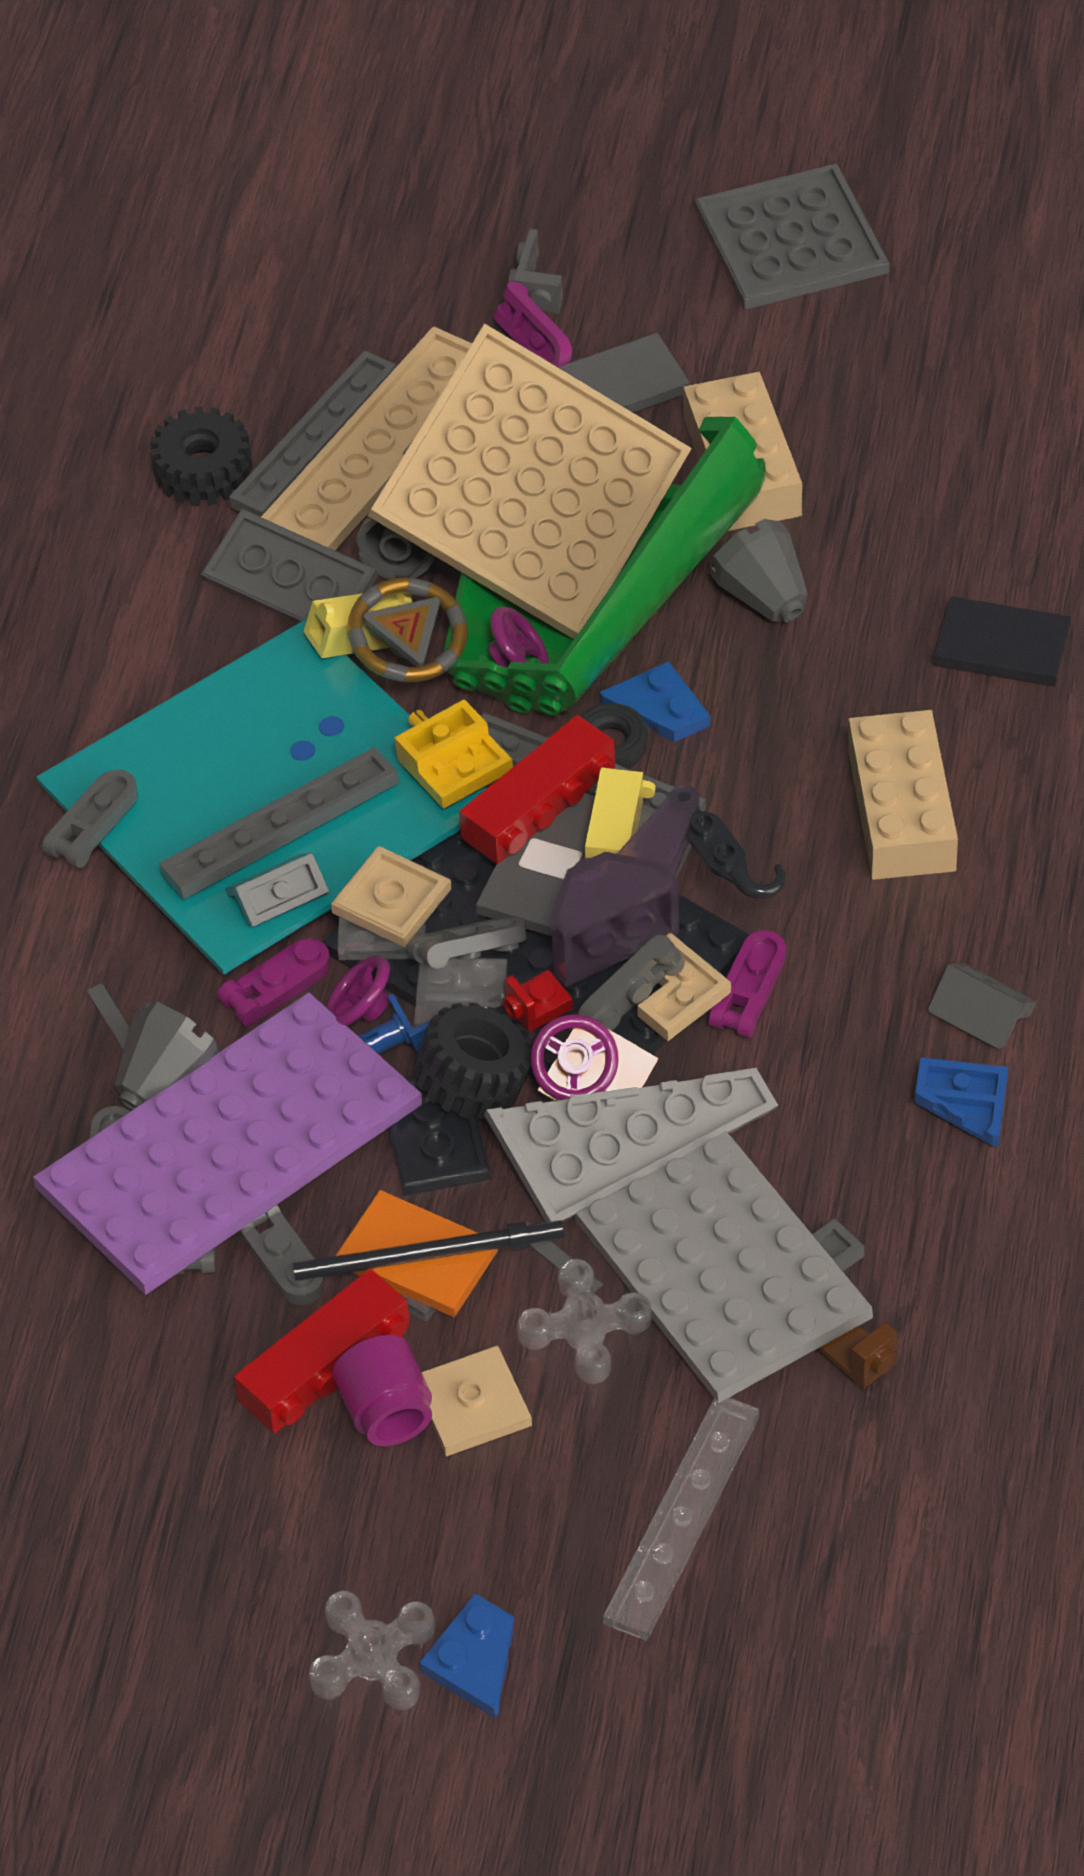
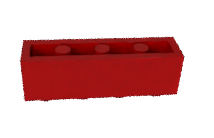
(536, 790)
(301, 1363)

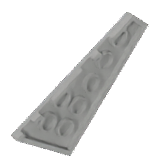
(606, 1139)

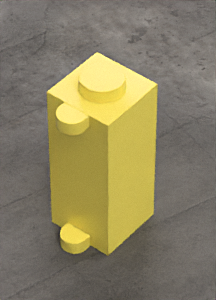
(329, 622)
(616, 810)

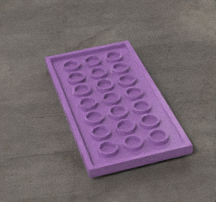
(227, 1142)

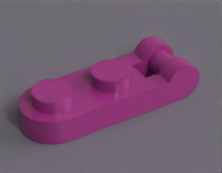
(531, 326)
(276, 980)
(751, 982)

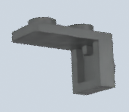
(543, 288)

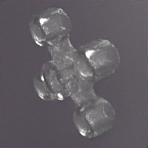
(584, 1321)
(399, 1683)

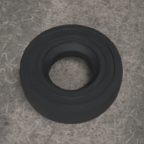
(630, 722)

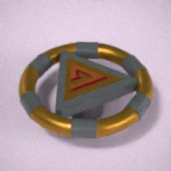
(406, 629)

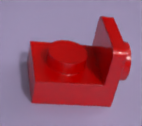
(535, 1000)

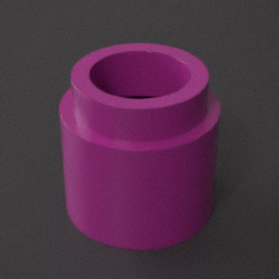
(384, 1390)

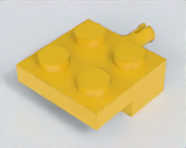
(451, 753)

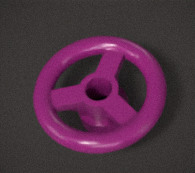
(510, 643)
(364, 996)
(545, 1040)

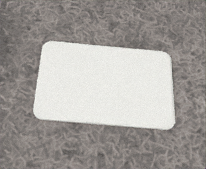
(549, 858)

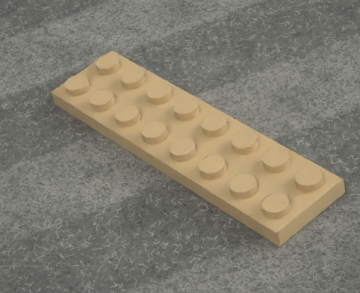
(360, 459)

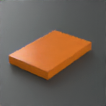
(434, 1282)

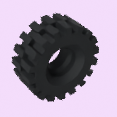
(200, 476)

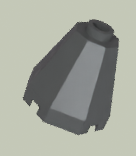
(763, 571)
(159, 1053)

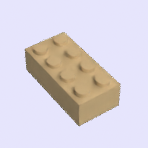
(750, 403)
(902, 794)

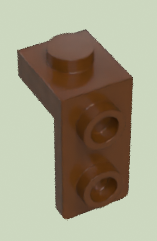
(863, 1354)

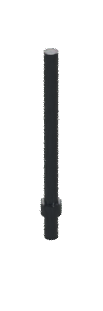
(516, 1236)

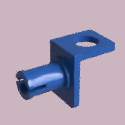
(394, 1031)

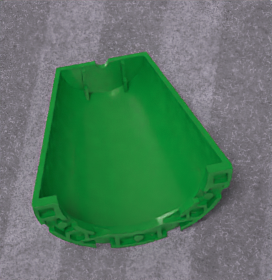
(671, 546)

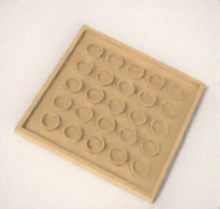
(530, 482)

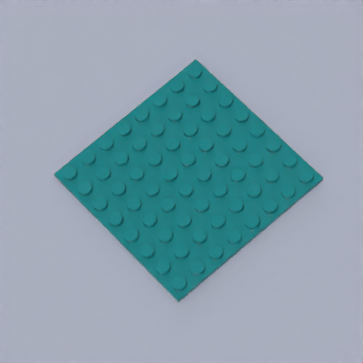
(227, 754)

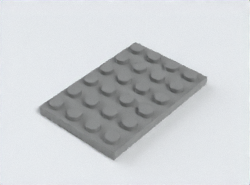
(724, 1266)

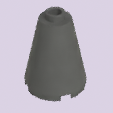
(390, 552)

